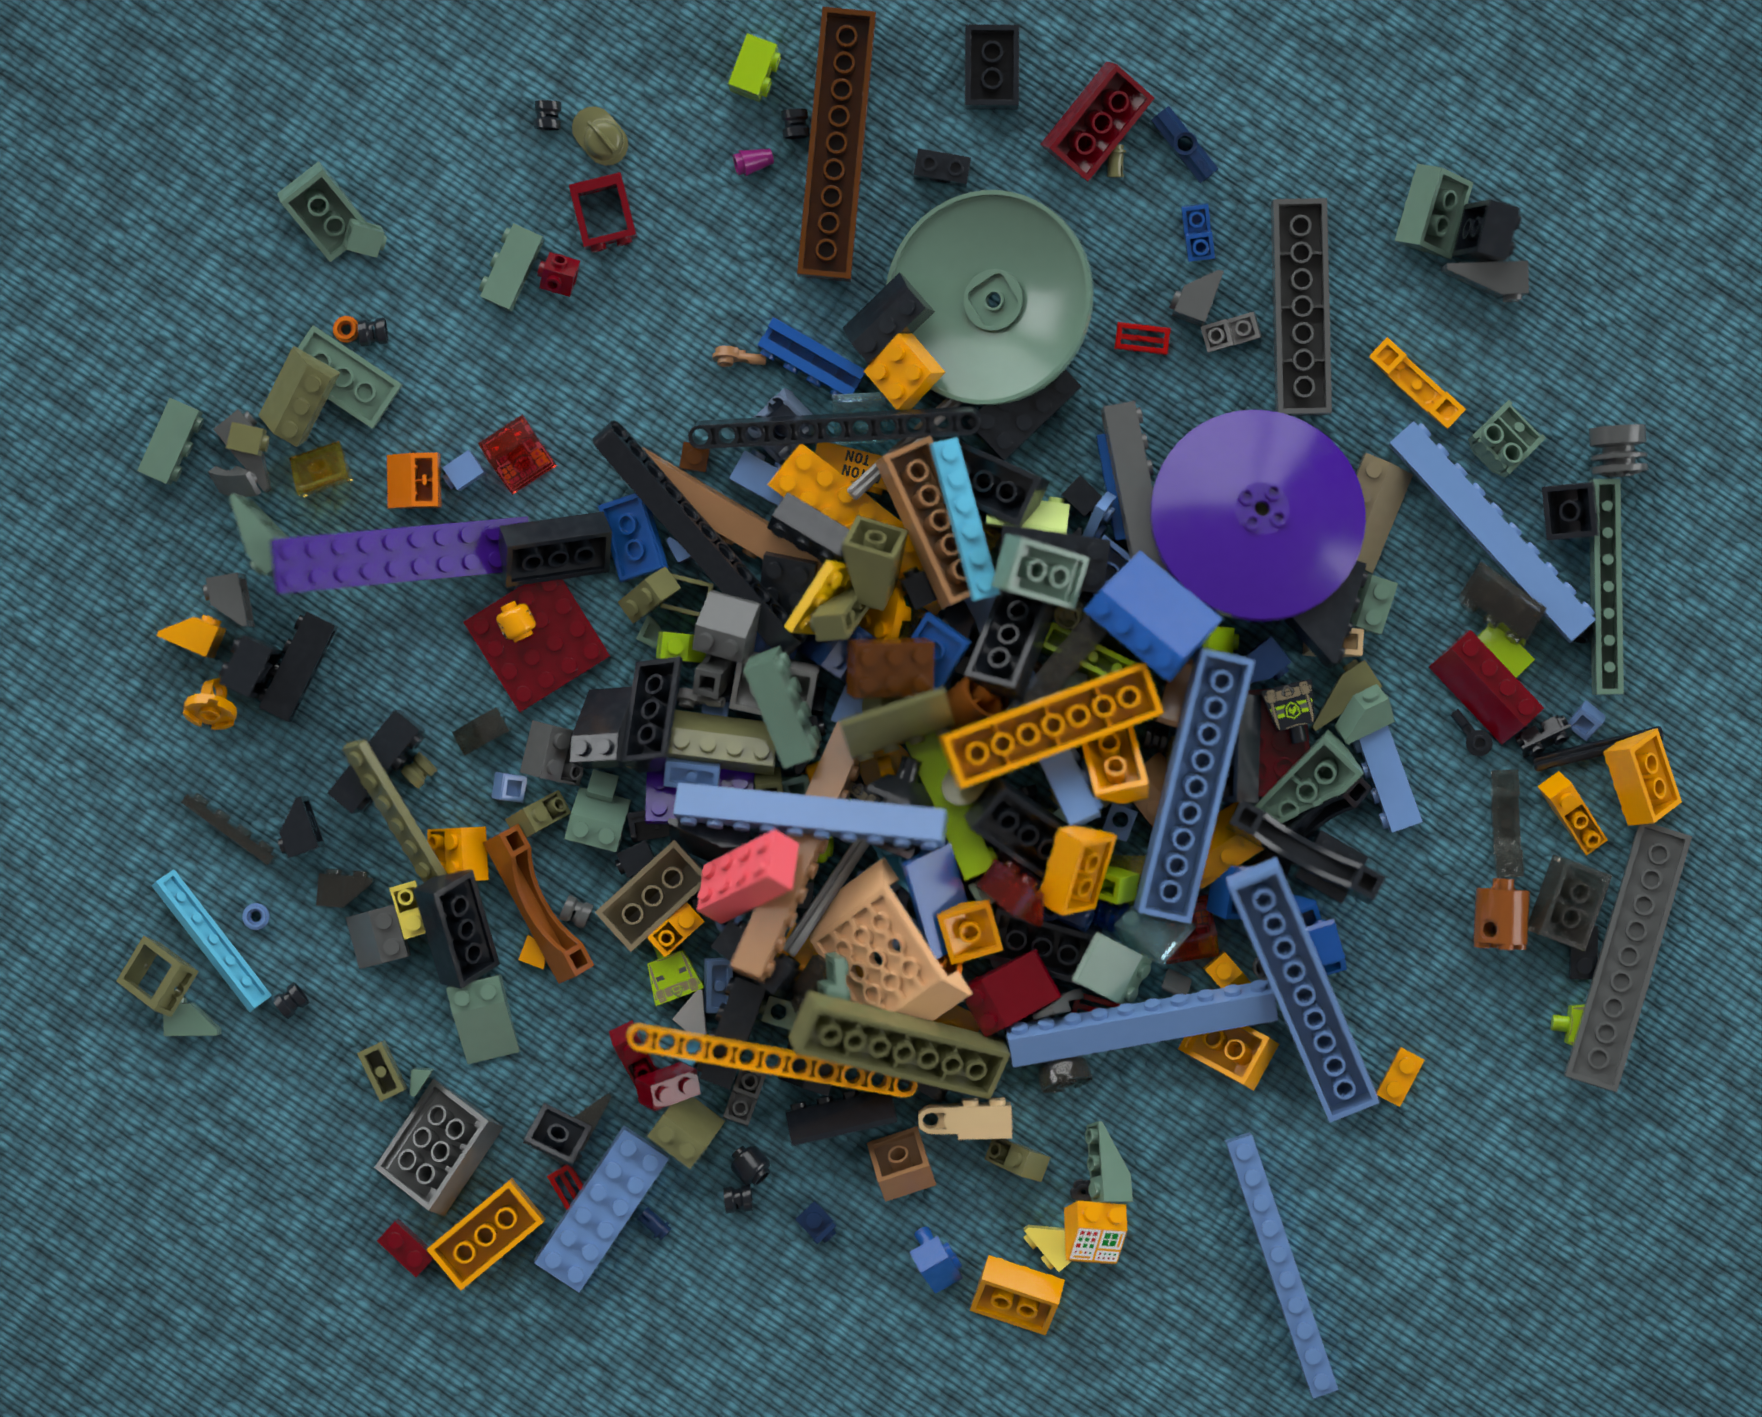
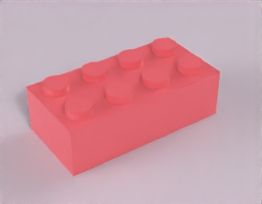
(747, 877)

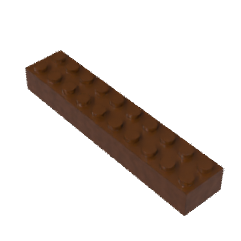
(836, 144)

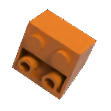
(414, 480)

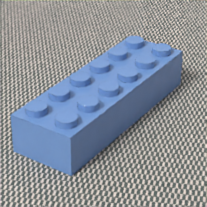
(601, 1208)

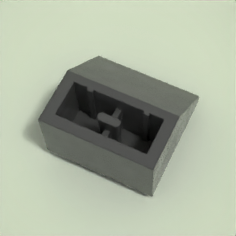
(549, 754)

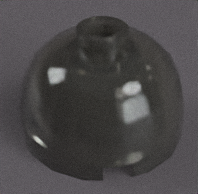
(1063, 1073)

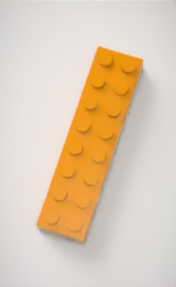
(1050, 724)

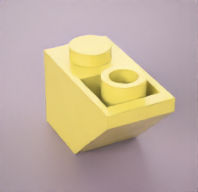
(407, 909)
(1050, 1242)

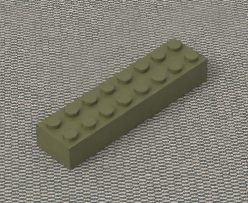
(899, 1045)

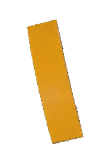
(1416, 383)

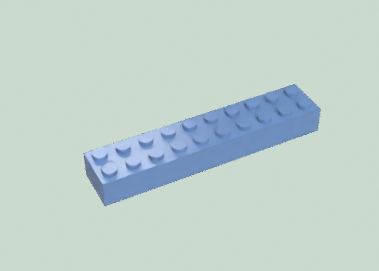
(1193, 784)
(1302, 989)

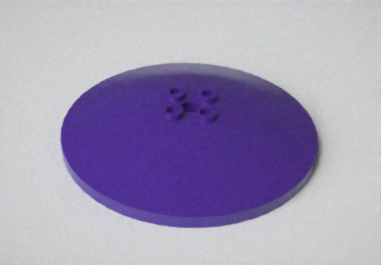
(1248, 561)

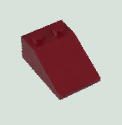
(1010, 992)

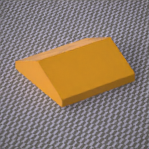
(969, 931)

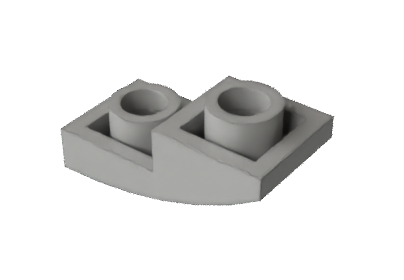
(1231, 332)

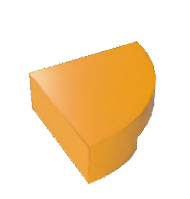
(532, 954)

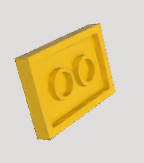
(829, 582)

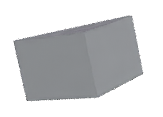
(692, 1014)

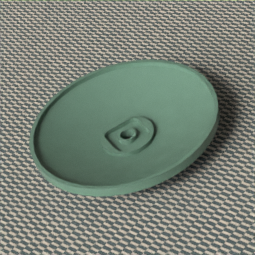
(1005, 247)

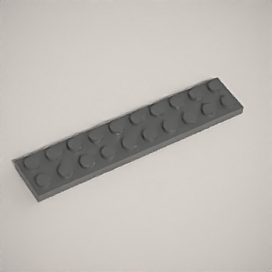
(1627, 956)

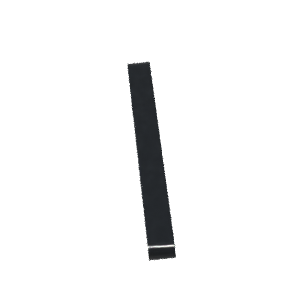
(822, 433)
(693, 532)

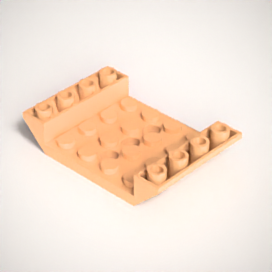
(865, 921)

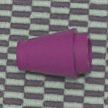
(750, 161)

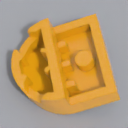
(887, 622)

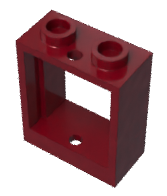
(597, 185)

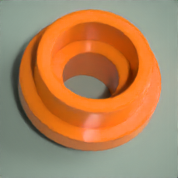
(338, 325)

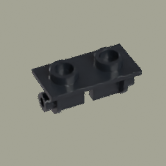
(1555, 732)

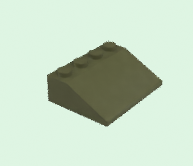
(897, 724)

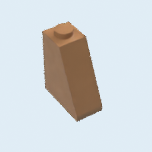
(1173, 697)

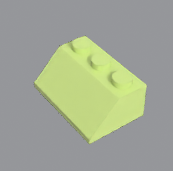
(1049, 516)

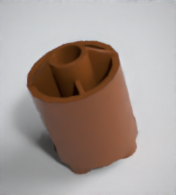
(973, 703)
(1501, 916)

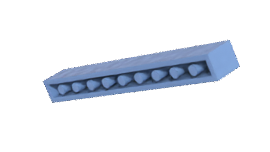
(1491, 531)
(1060, 768)
(811, 815)
(1141, 1023)
(1281, 1265)

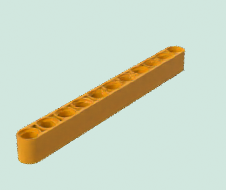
(757, 1062)

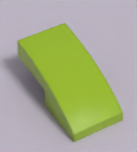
(1511, 655)

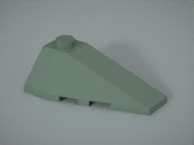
(1318, 775)

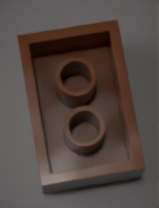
(890, 667)

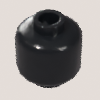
(750, 1165)

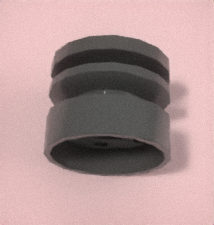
(1618, 449)

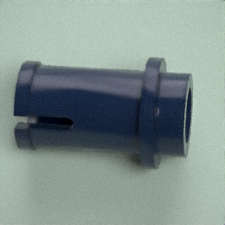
(654, 1223)

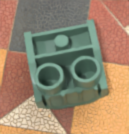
(1505, 440)

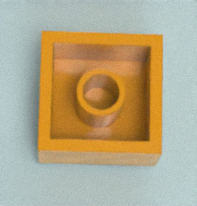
(904, 371)

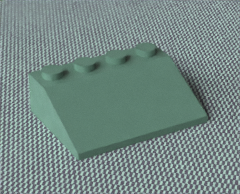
(256, 532)

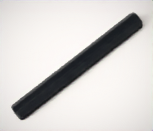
(1581, 752)

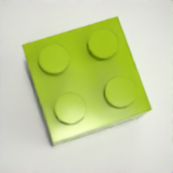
(754, 68)

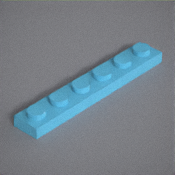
(964, 518)
(211, 940)

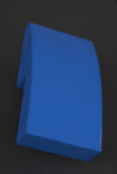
(1197, 232)

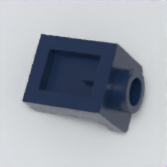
(817, 1223)

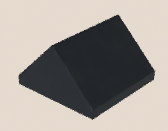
(557, 1134)

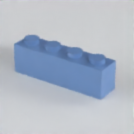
(755, 474)
(1388, 780)

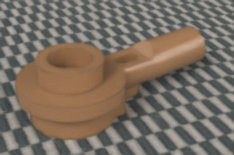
(727, 355)

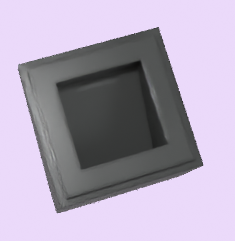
(1175, 982)

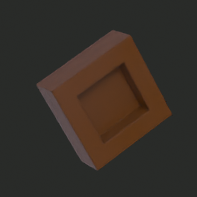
(694, 458)

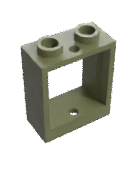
(179, 975)

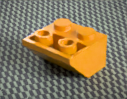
(461, 849)

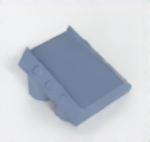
(782, 404)

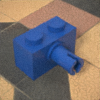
(936, 1260)

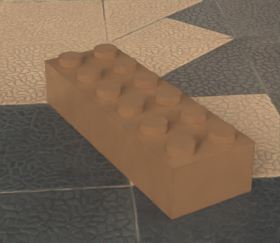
(922, 509)

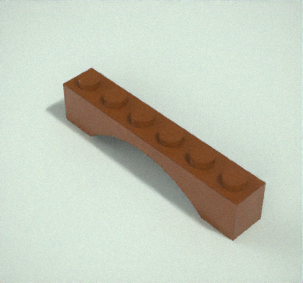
(560, 948)

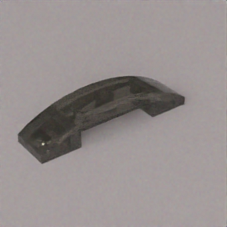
(1506, 823)

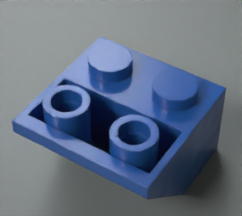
(1328, 945)

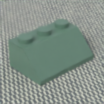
(1433, 210)

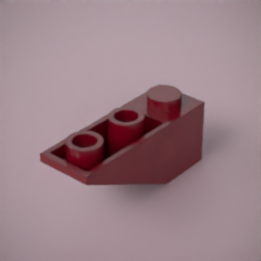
(635, 1062)

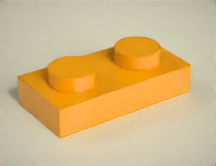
(1400, 1076)

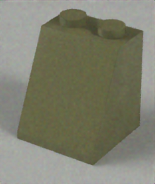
(874, 560)
(686, 1130)

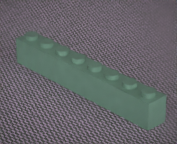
(1607, 591)

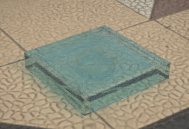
(859, 403)

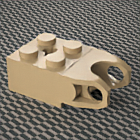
(970, 1119)

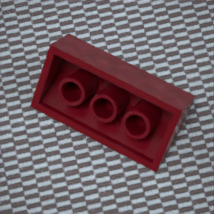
(1097, 120)
(1486, 687)

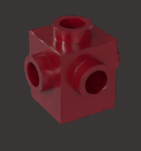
(558, 274)

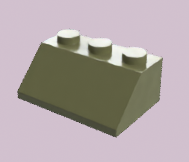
(298, 396)

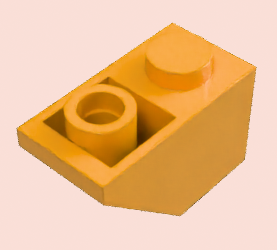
(675, 929)

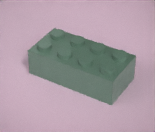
(782, 706)

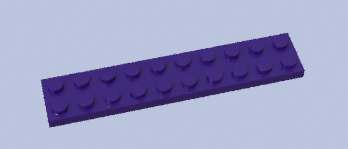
(387, 555)

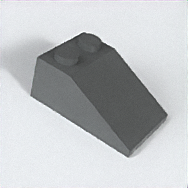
(1498, 279)

